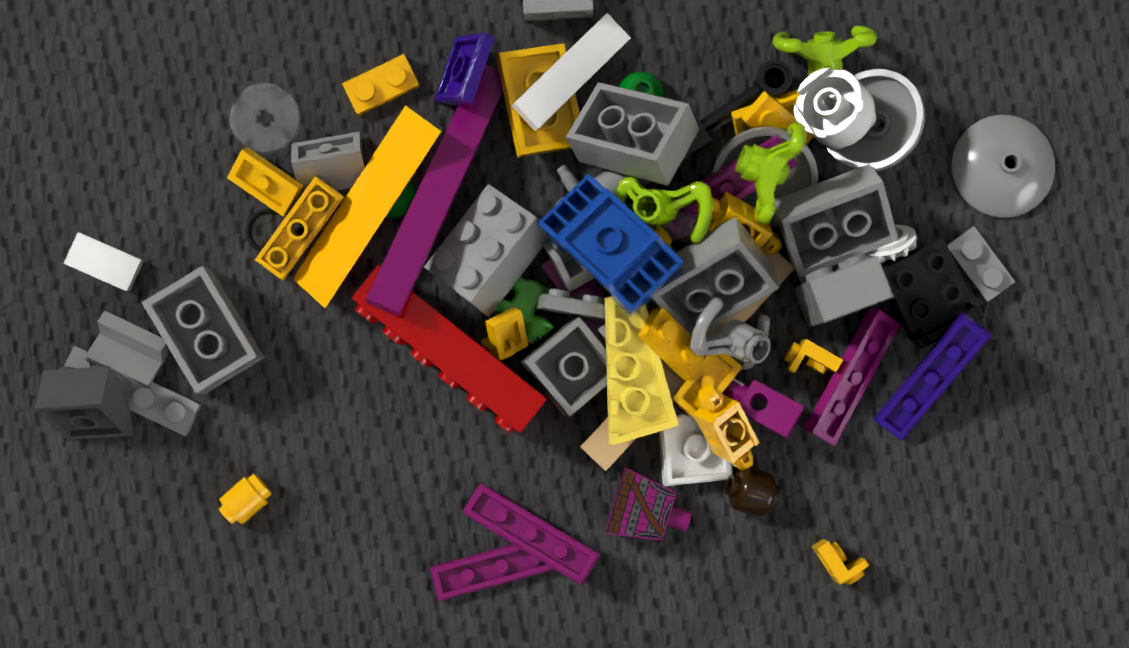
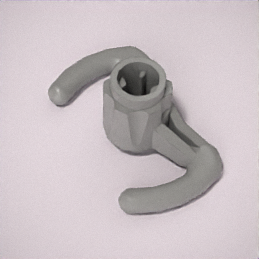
(735, 339)

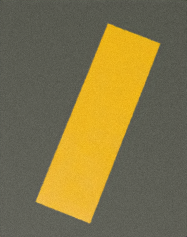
(366, 205)

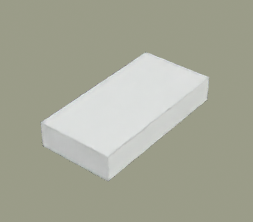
(103, 262)

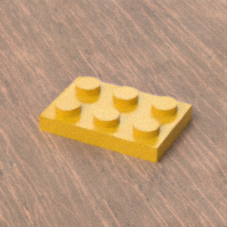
(517, 74)

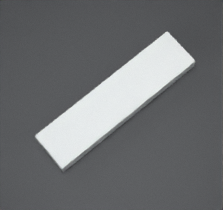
(570, 72)

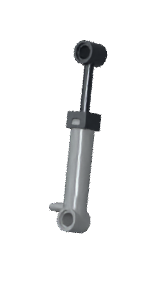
(611, 179)

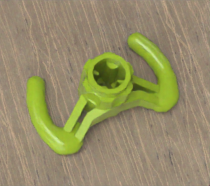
(825, 49)
(769, 168)
(661, 206)

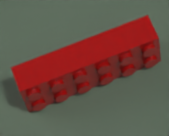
(458, 357)

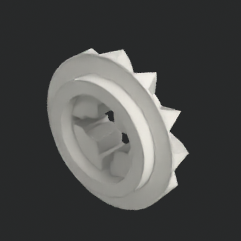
(906, 242)

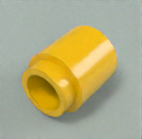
(244, 499)

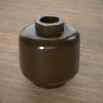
(752, 491)

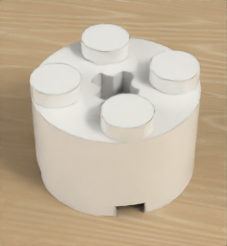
(834, 108)

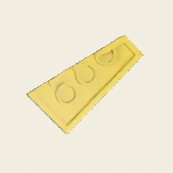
(635, 379)

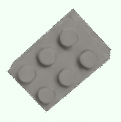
(633, 133)
(835, 220)
(488, 250)
(721, 266)
(843, 290)
(203, 330)

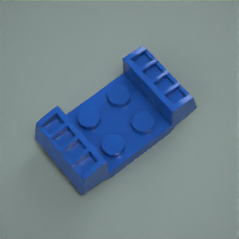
(611, 244)

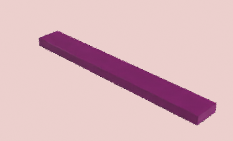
(435, 196)

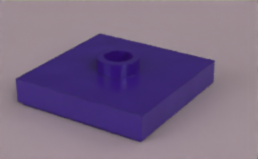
(464, 69)

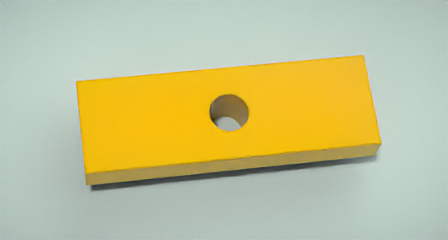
(310, 210)

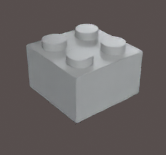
(569, 366)

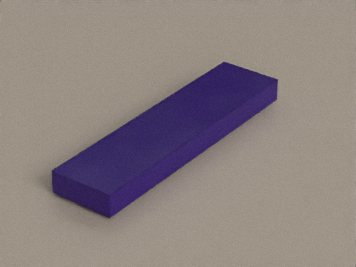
(932, 376)

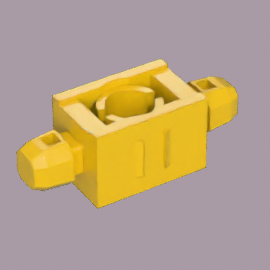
(731, 207)
(739, 435)

